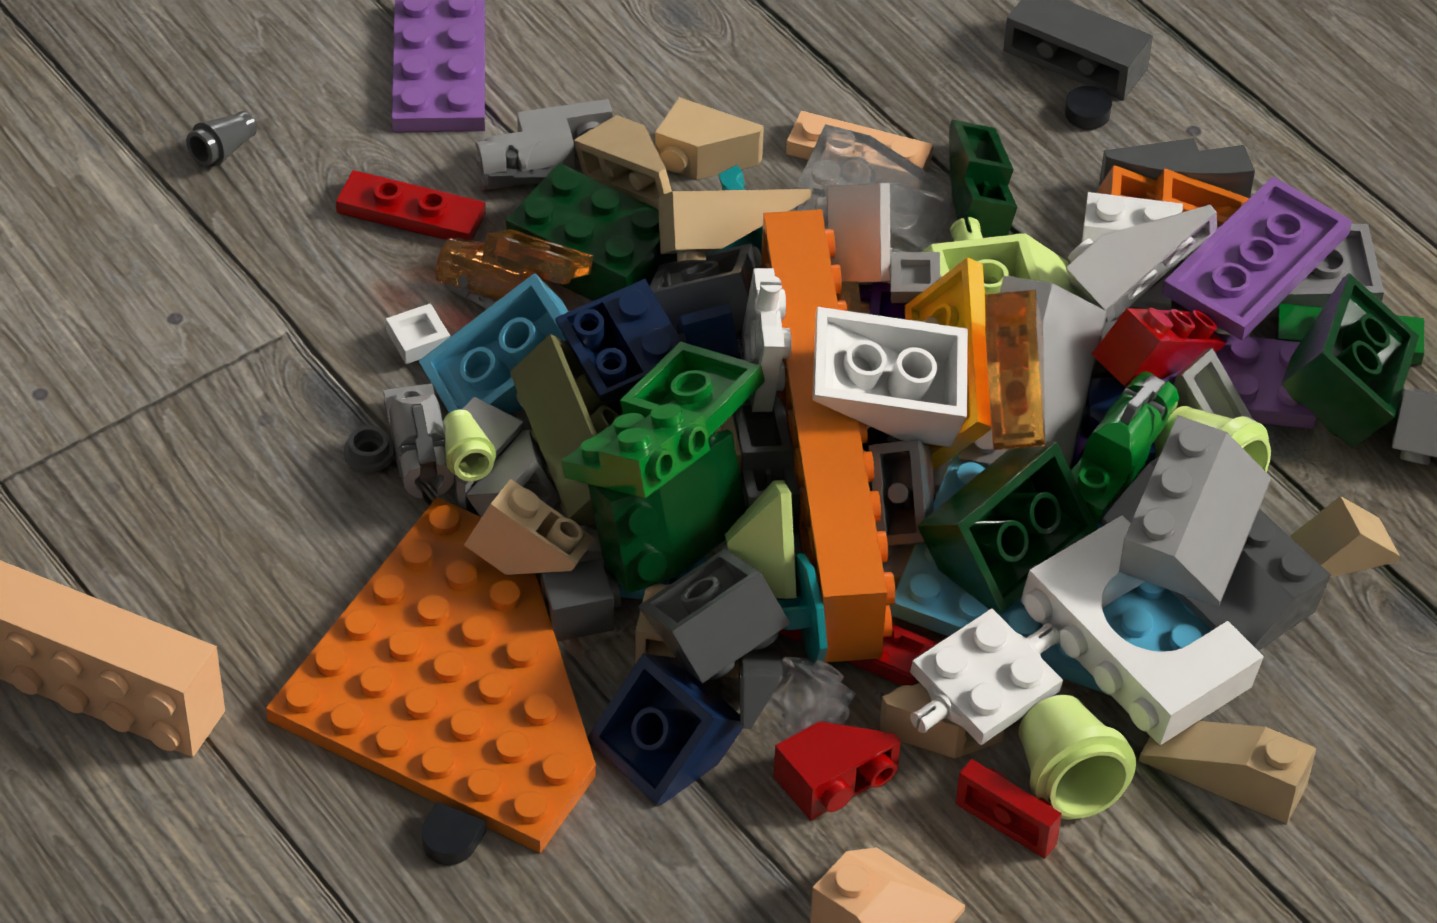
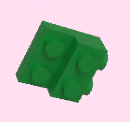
(696, 382)
(640, 452)

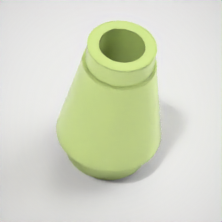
(467, 447)

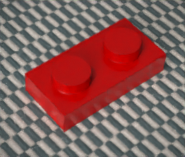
(1008, 808)

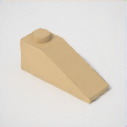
(624, 159)
(710, 220)
(1238, 763)

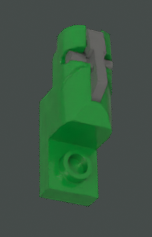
(1123, 441)

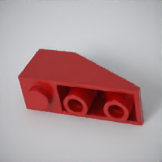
(1155, 342)

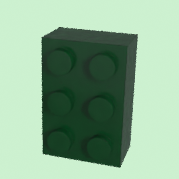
(598, 222)

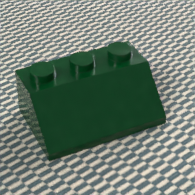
(1008, 523)

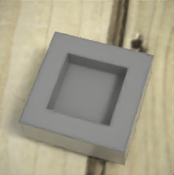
(912, 274)

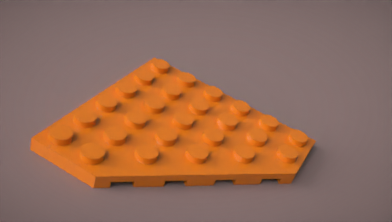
(449, 686)

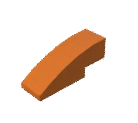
(1172, 188)

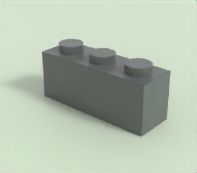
(1078, 44)

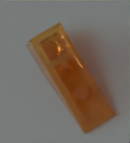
(1015, 369)

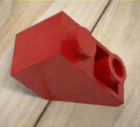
(833, 764)

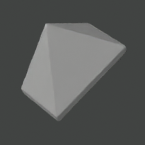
(1208, 387)

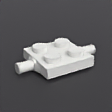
(764, 337)
(985, 676)

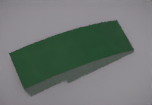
(981, 178)

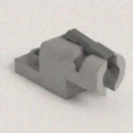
(539, 145)
(418, 437)

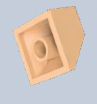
(879, 889)

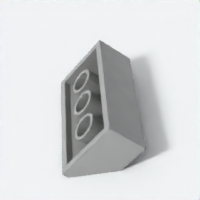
(1069, 336)

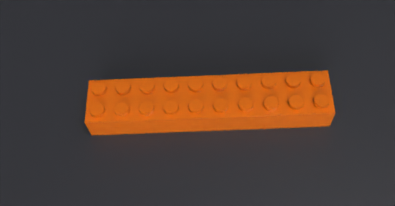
(828, 456)

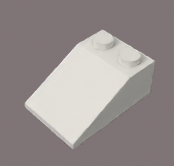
(1133, 260)
(892, 373)

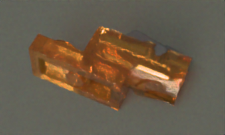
(502, 262)

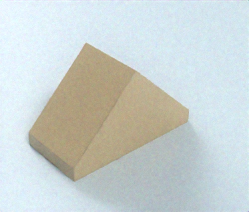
(1346, 539)

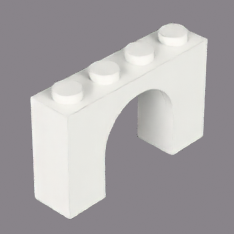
(1156, 688)

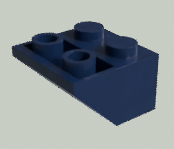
(619, 338)

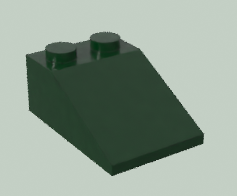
(1352, 363)
(676, 524)

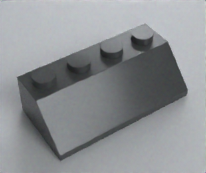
(1270, 587)

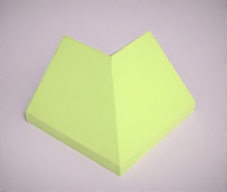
(766, 539)

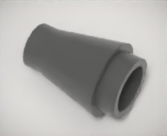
(217, 139)

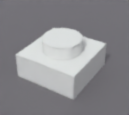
(416, 332)

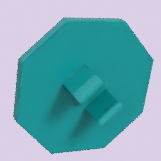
(807, 610)

